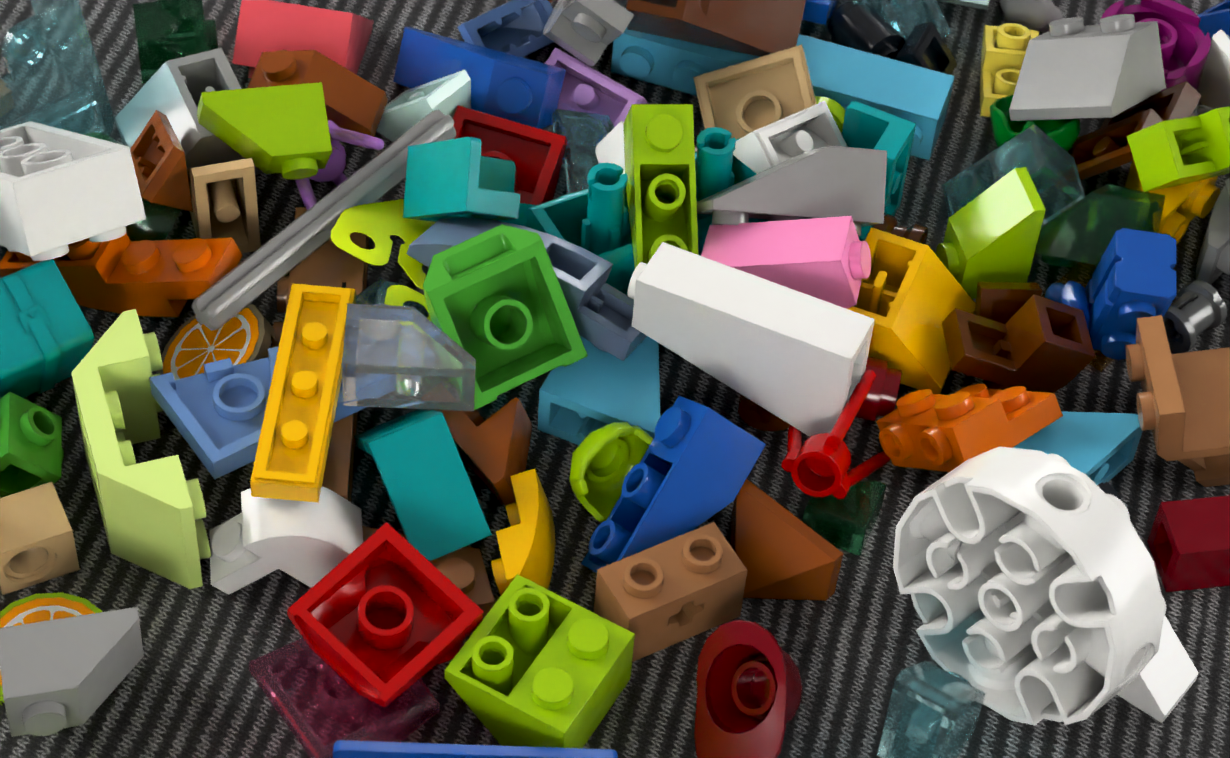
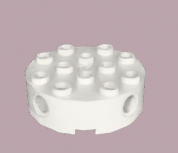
(1030, 584)

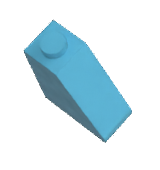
(601, 392)

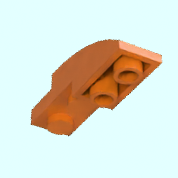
(141, 274)

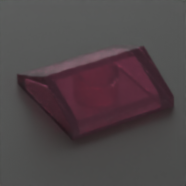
(327, 709)

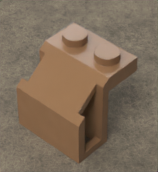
(1183, 401)

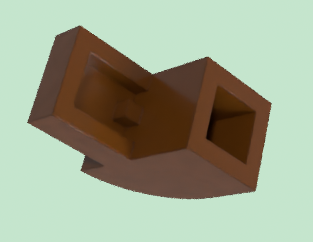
(1035, 349)

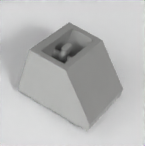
(176, 93)

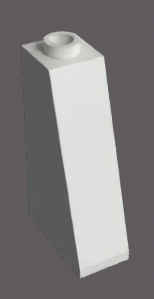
(754, 335)

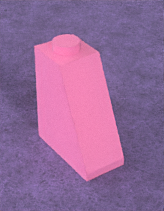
(801, 254)

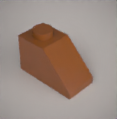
(348, 98)

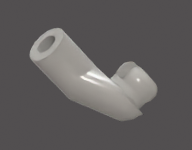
(1031, 13)

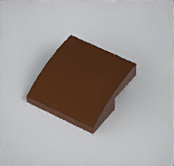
(1109, 144)

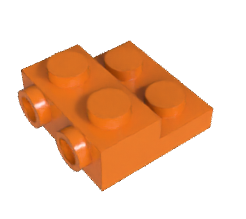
(949, 429)

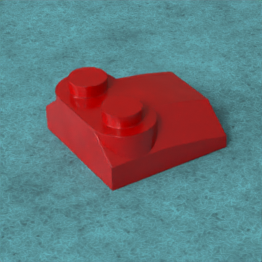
(384, 617)

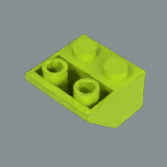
(541, 668)

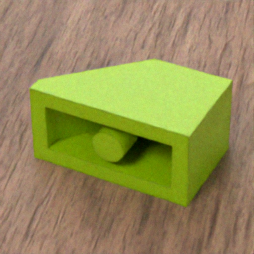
(273, 125)
(994, 233)

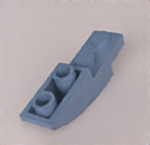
(598, 309)

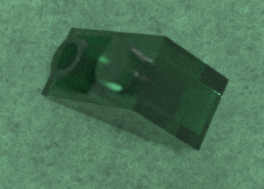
(1089, 224)

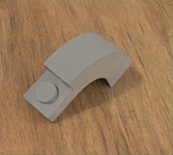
(587, 26)

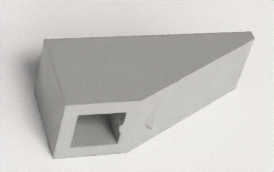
(808, 186)

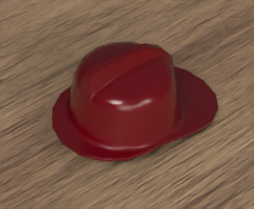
(744, 693)

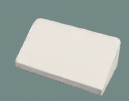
(789, 138)

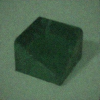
(849, 520)

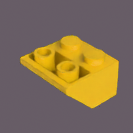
(909, 300)

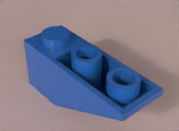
(680, 482)

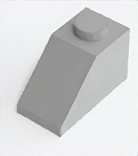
(65, 668)

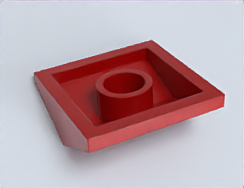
(533, 150)

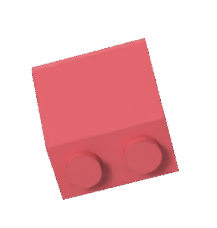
(295, 27)

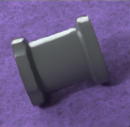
(1193, 317)

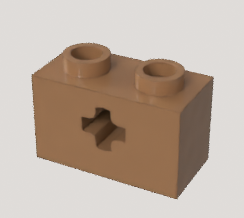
(673, 589)

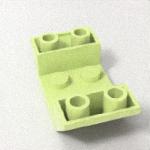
(144, 505)

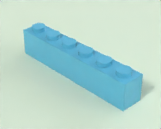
(834, 71)

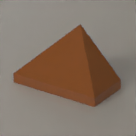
(161, 165)
(780, 550)

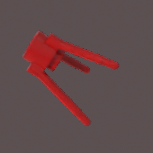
(823, 460)

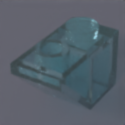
(1048, 165)

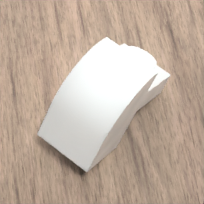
(286, 536)

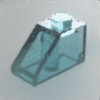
(929, 714)

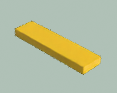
(302, 395)

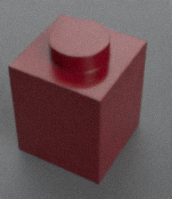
(1192, 543)

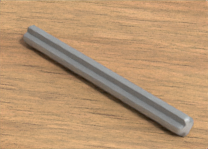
(314, 226)

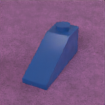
(499, 81)

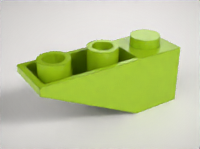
(660, 178)

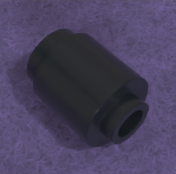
(864, 29)

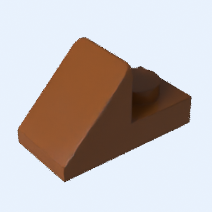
(493, 446)

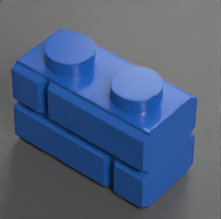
(1129, 284)

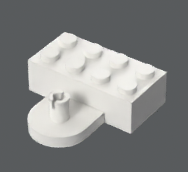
(63, 190)

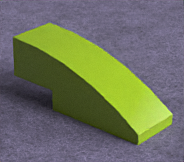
(1182, 150)

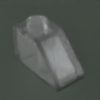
(403, 361)

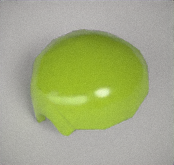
(603, 463)

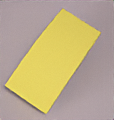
(1001, 61)

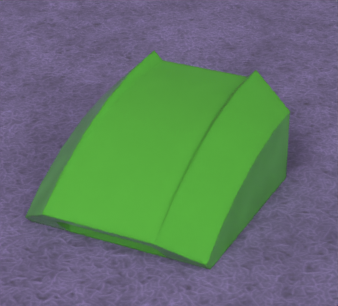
(502, 308)

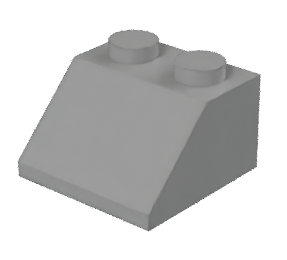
(1088, 69)

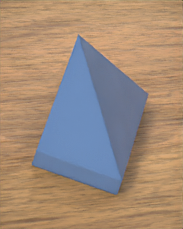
(510, 28)

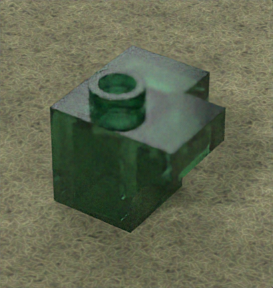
(170, 32)

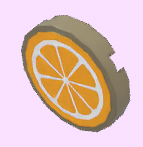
(240, 339)

